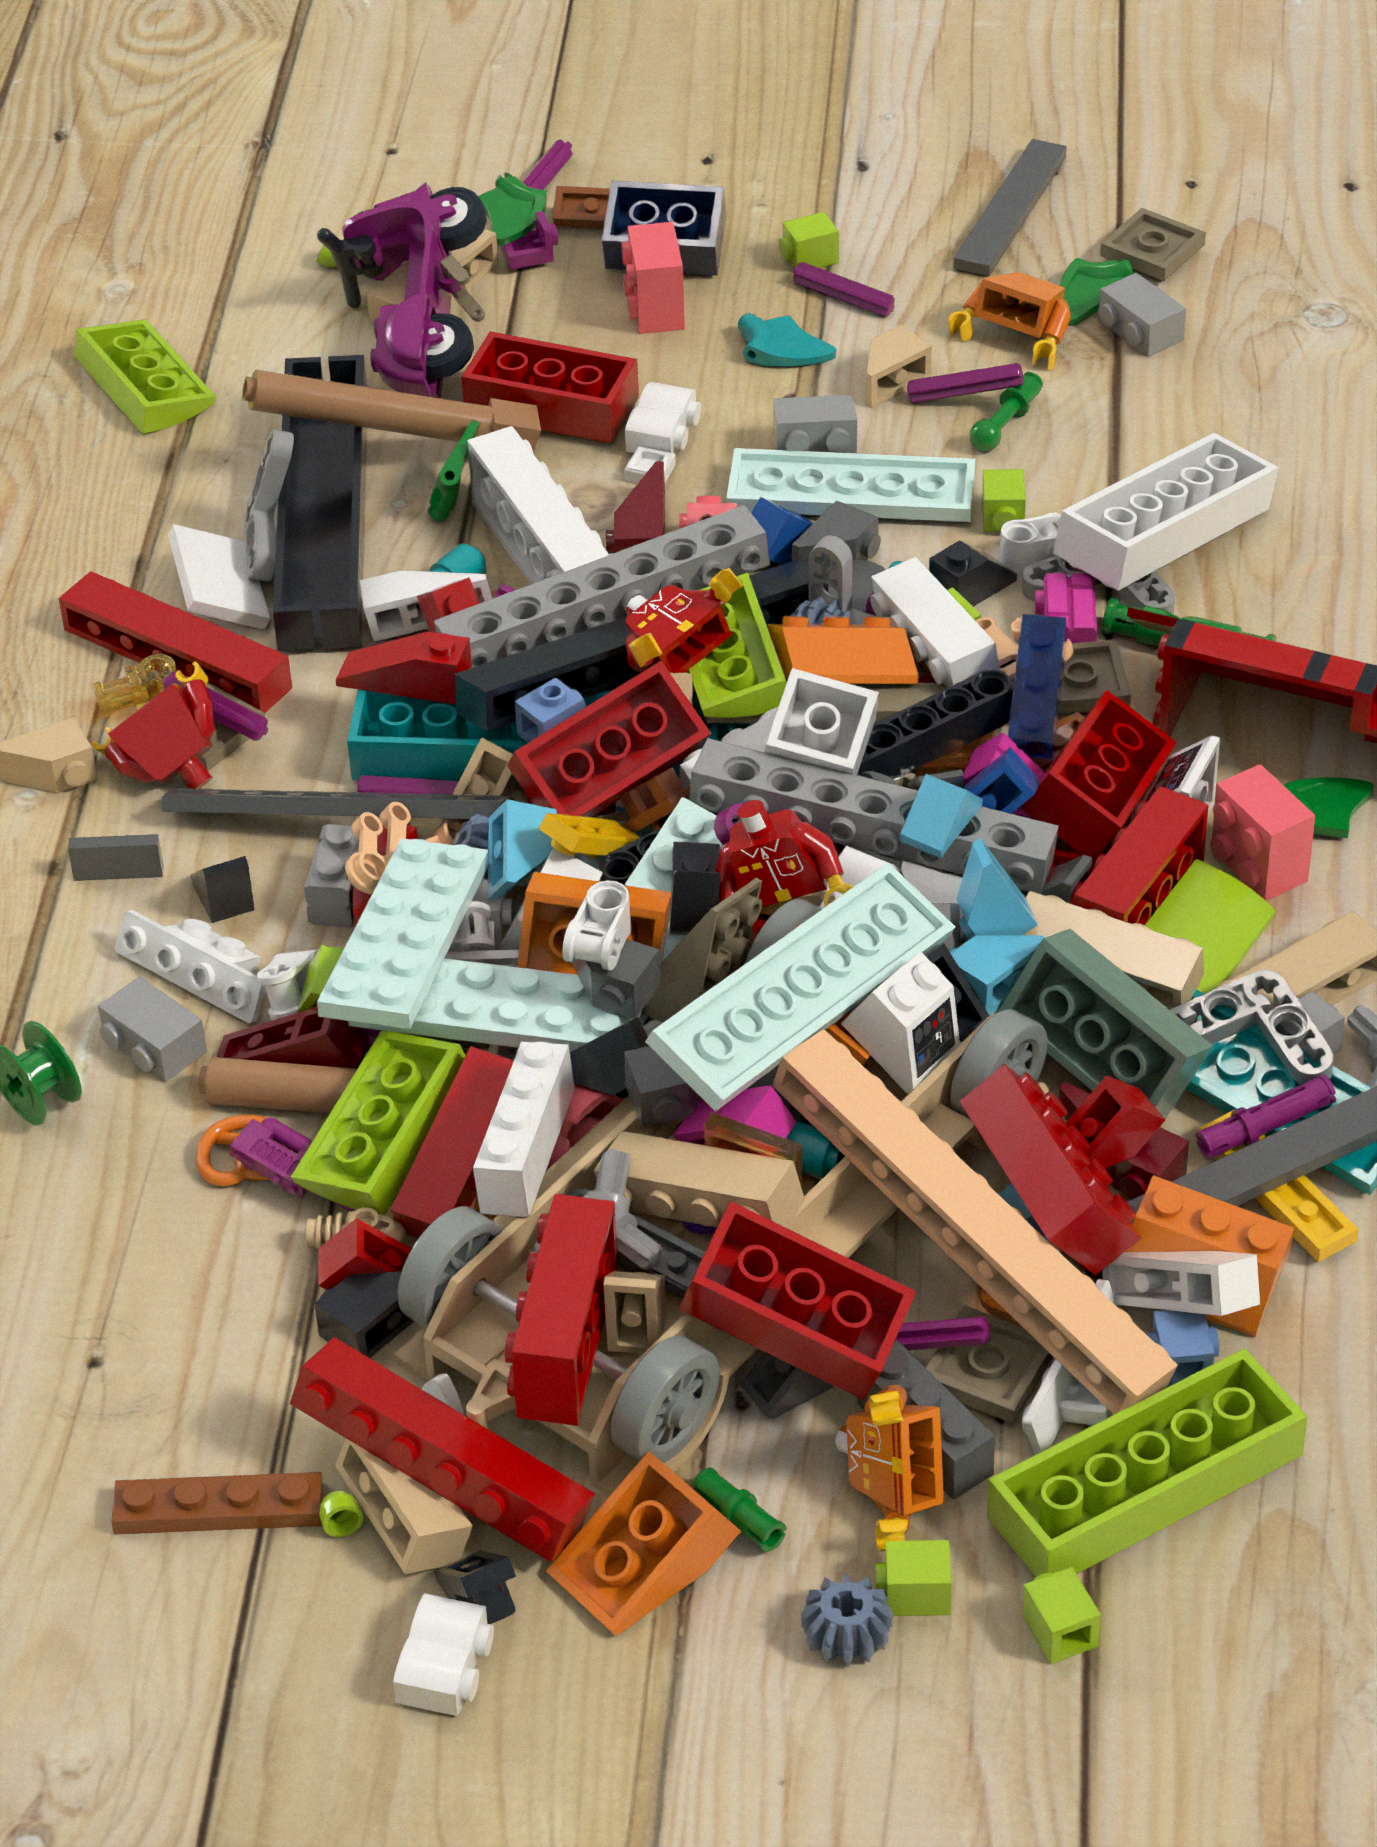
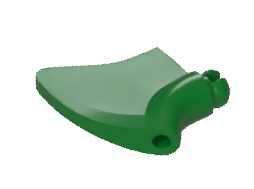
(512, 208)
(1083, 284)
(448, 482)
(1331, 801)

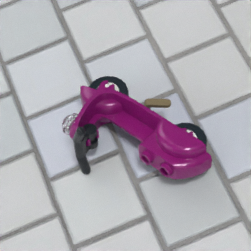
(419, 336)

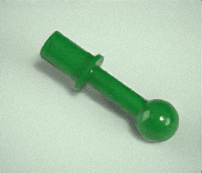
(1014, 401)

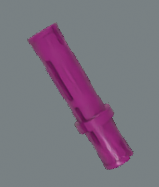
(1249, 1124)

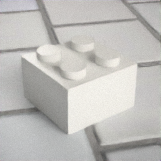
(823, 722)

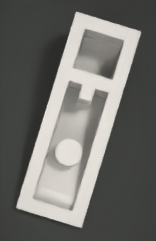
(392, 600)
(1185, 1281)

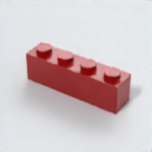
(444, 1165)

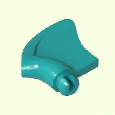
(781, 342)

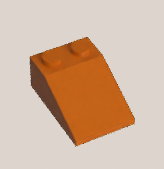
(642, 1546)

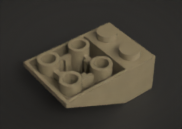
(707, 953)

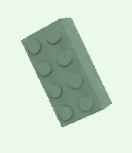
(1106, 1021)

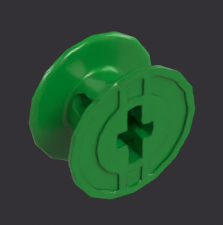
(37, 1071)

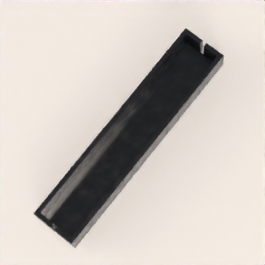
(321, 523)

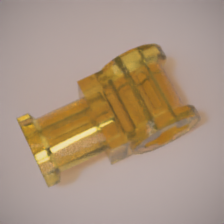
(137, 687)

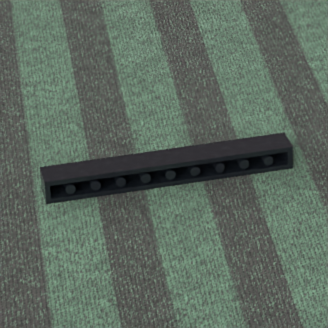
(595, 657)

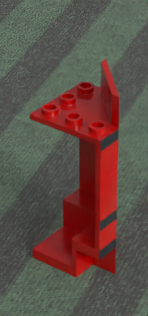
(1257, 661)

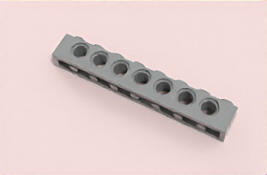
(603, 588)
(864, 811)

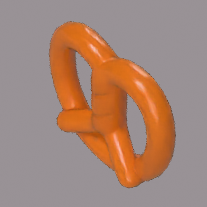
(221, 1134)

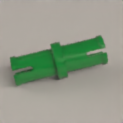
(740, 1509)

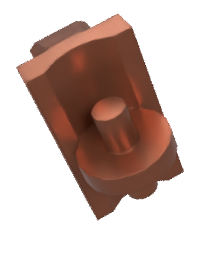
(644, 808)

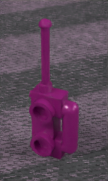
(260, 1153)

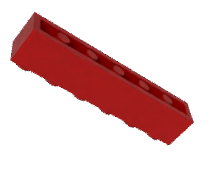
(144, 626)
(442, 1449)

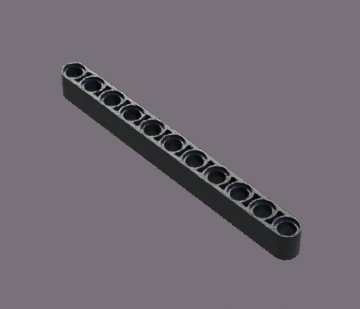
(895, 744)

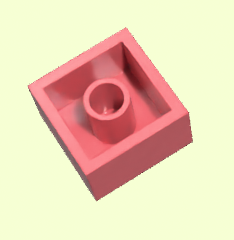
(654, 277)
(1262, 832)

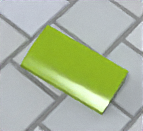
(142, 374)
(744, 671)
(1216, 915)
(380, 1121)

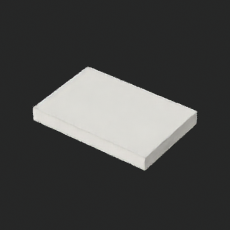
(216, 577)

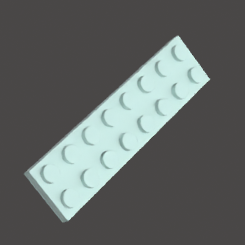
(798, 986)

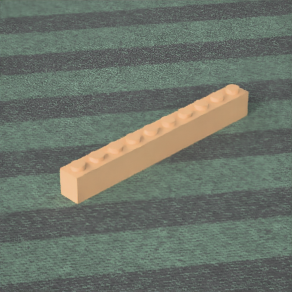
(973, 1224)

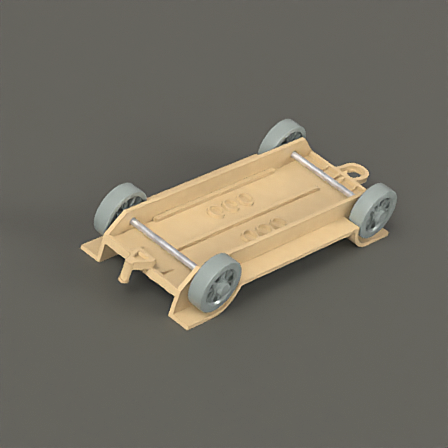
(470, 1268)

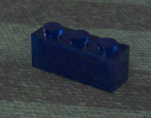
(1038, 684)

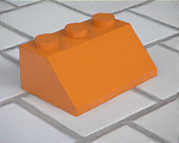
(845, 651)
(554, 902)
(1187, 1220)

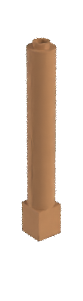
(384, 408)
(273, 1084)

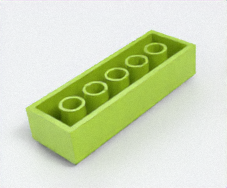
(1146, 1466)

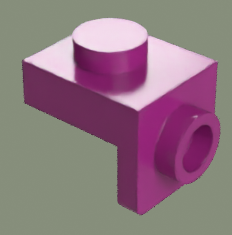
(533, 247)

